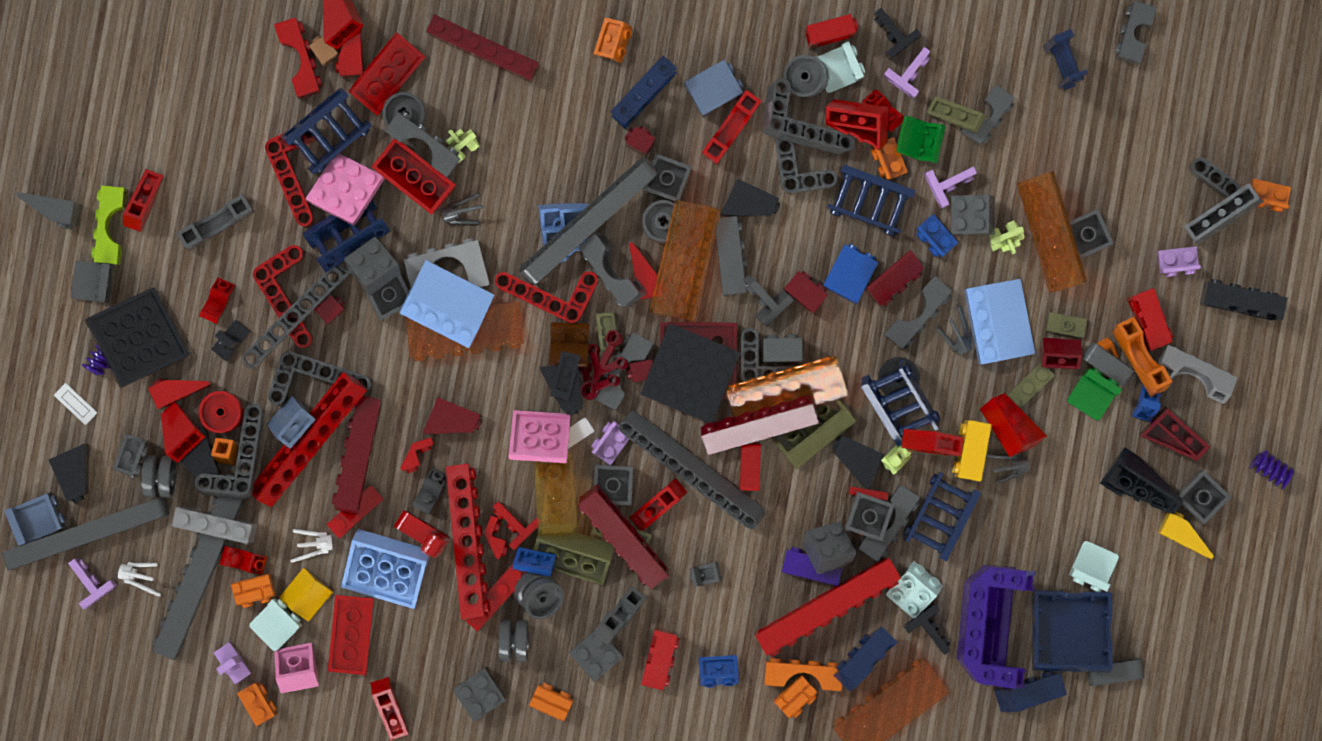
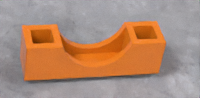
(1151, 374)
(779, 672)

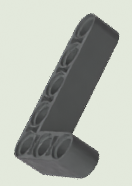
(799, 128)
(793, 174)
(754, 365)
(316, 371)
(242, 461)

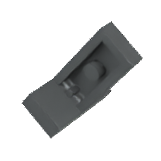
(771, 307)

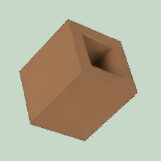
(323, 52)

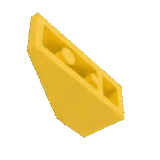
(1182, 532)

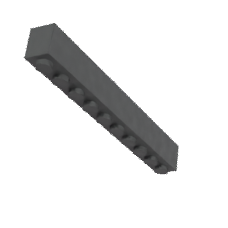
(195, 581)

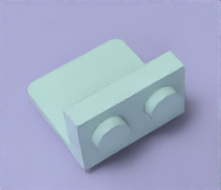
(842, 67)
(1094, 566)
(915, 590)
(275, 624)

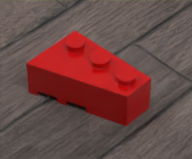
(860, 120)
(1150, 318)
(1011, 425)
(660, 659)

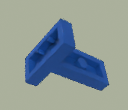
(1147, 406)

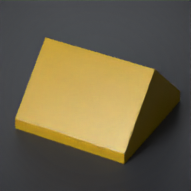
(305, 594)

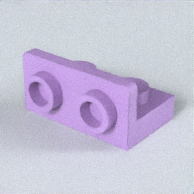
(1178, 260)
(610, 444)

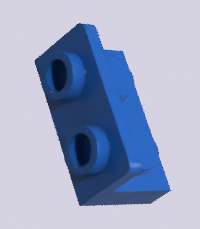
(936, 236)
(534, 561)
(718, 671)

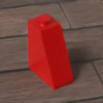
(340, 22)
(179, 432)
(750, 467)

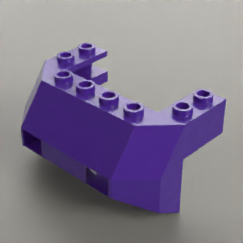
(987, 624)

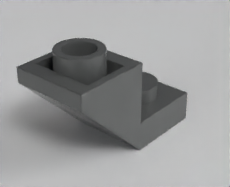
(430, 491)

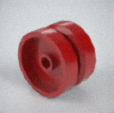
(232, 415)

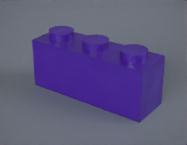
(799, 564)

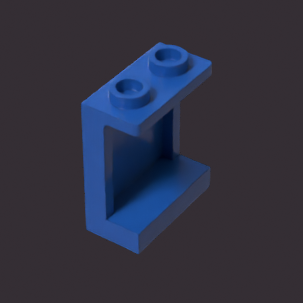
(850, 273)

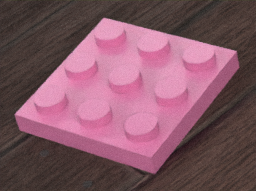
(345, 189)
(539, 436)

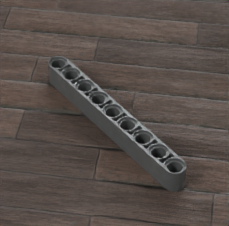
(588, 221)
(296, 309)
(691, 470)
(85, 533)

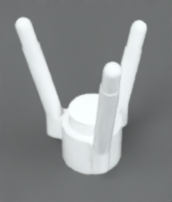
(323, 543)
(129, 573)

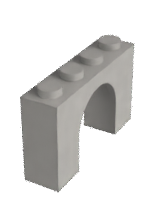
(467, 253)
(230, 529)

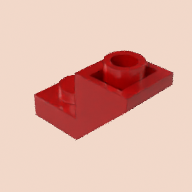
(894, 117)
(217, 300)
(412, 459)
(497, 544)
(243, 560)

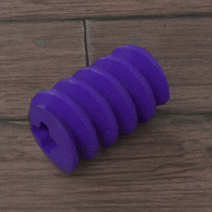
(96, 363)
(1272, 468)

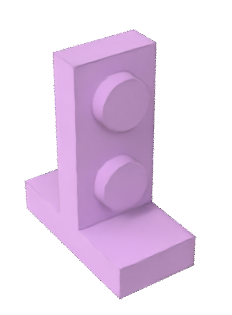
(910, 74)
(948, 185)
(90, 582)
(231, 663)

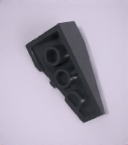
(1135, 478)

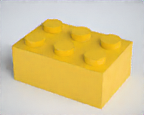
(974, 450)

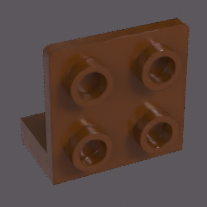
(571, 339)

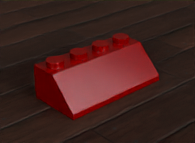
(413, 176)

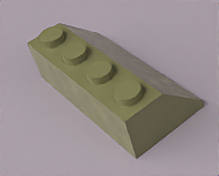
(804, 443)
(578, 555)

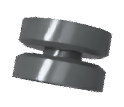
(817, 76)
(404, 102)
(651, 220)
(158, 476)
(538, 595)
(513, 641)

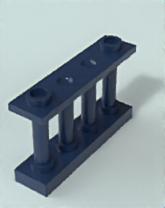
(1065, 60)
(644, 92)
(308, 124)
(885, 188)
(333, 226)
(890, 417)
(961, 515)

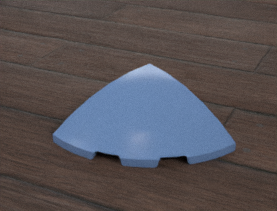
(555, 217)

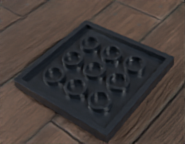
(136, 337)
(690, 373)

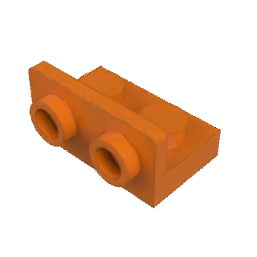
(613, 40)
(889, 160)
(1273, 195)
(257, 703)

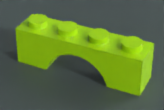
(111, 200)

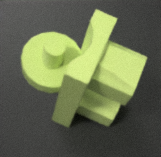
(466, 139)
(1008, 240)
(896, 458)

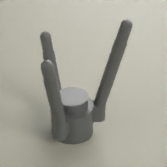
(451, 214)
(962, 343)
(1020, 466)

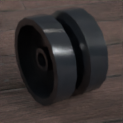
(892, 366)

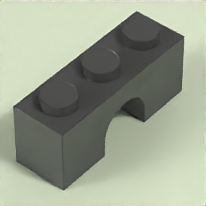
(1129, 48)
(998, 102)
(619, 616)

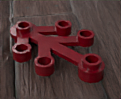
(601, 368)

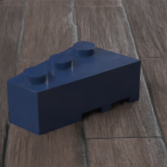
(864, 658)
(1036, 691)

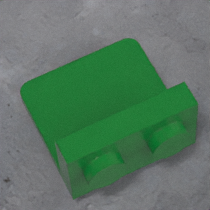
(920, 139)
(1093, 393)

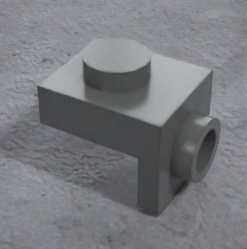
(705, 574)

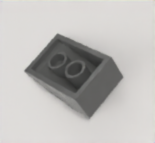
(60, 211)

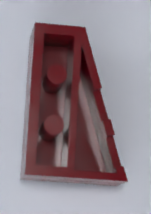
(1175, 434)

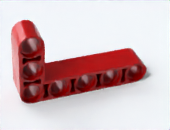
(288, 173)
(281, 296)
(548, 298)
(432, 539)

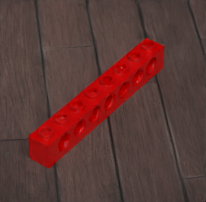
(291, 461)
(455, 475)

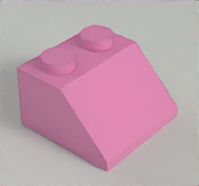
(296, 668)

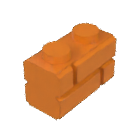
(253, 589)
(795, 697)
(551, 701)

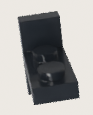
(894, 34)
(230, 340)
(565, 376)
(930, 627)

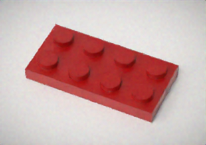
(386, 73)
(350, 634)

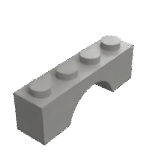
(1217, 382)

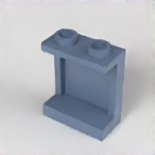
(714, 87)
(290, 422)
(35, 519)

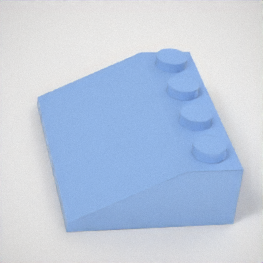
(446, 303)
(999, 321)
(385, 568)

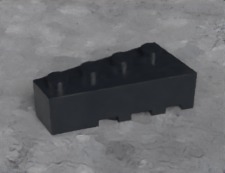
(1244, 301)

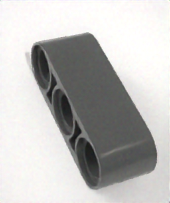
(1205, 177)
(1108, 364)
(1122, 671)

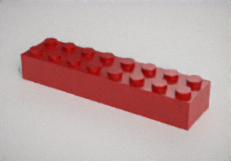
(827, 606)

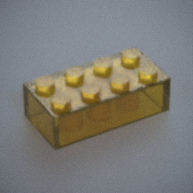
(555, 497)

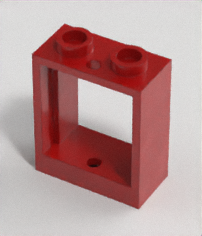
(831, 31)
(932, 442)

